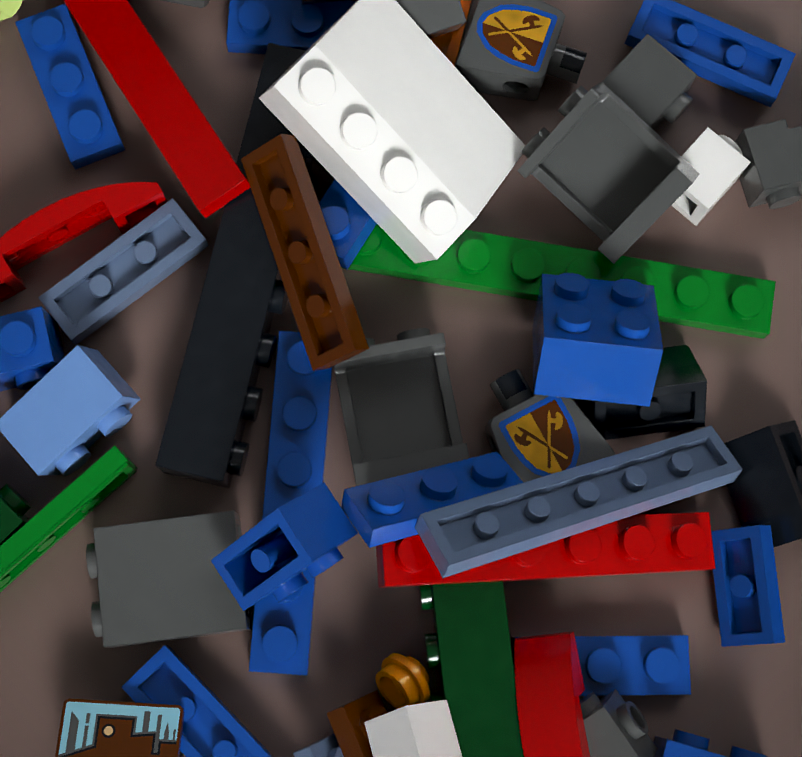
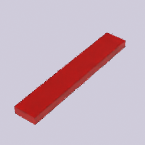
(161, 102)

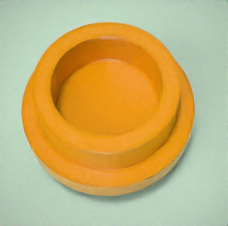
(403, 681)

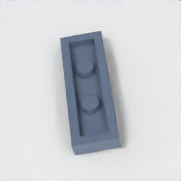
(123, 271)

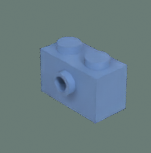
(69, 412)

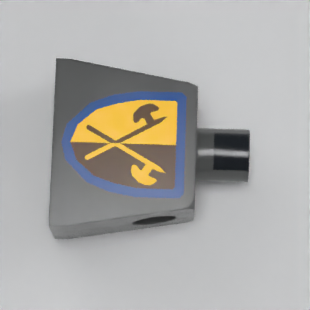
(515, 47)
(541, 431)

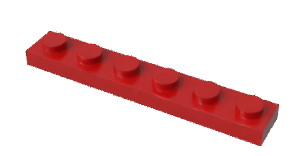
(619, 548)

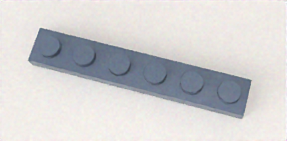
(574, 500)

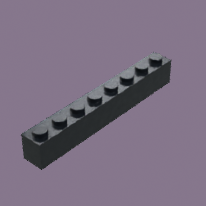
(231, 322)

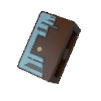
(119, 729)

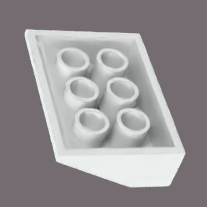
(396, 126)

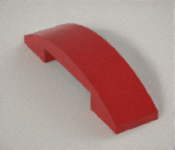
(70, 218)
(548, 696)

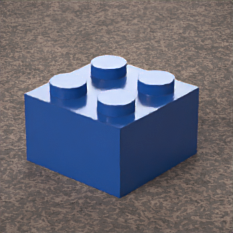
(596, 339)

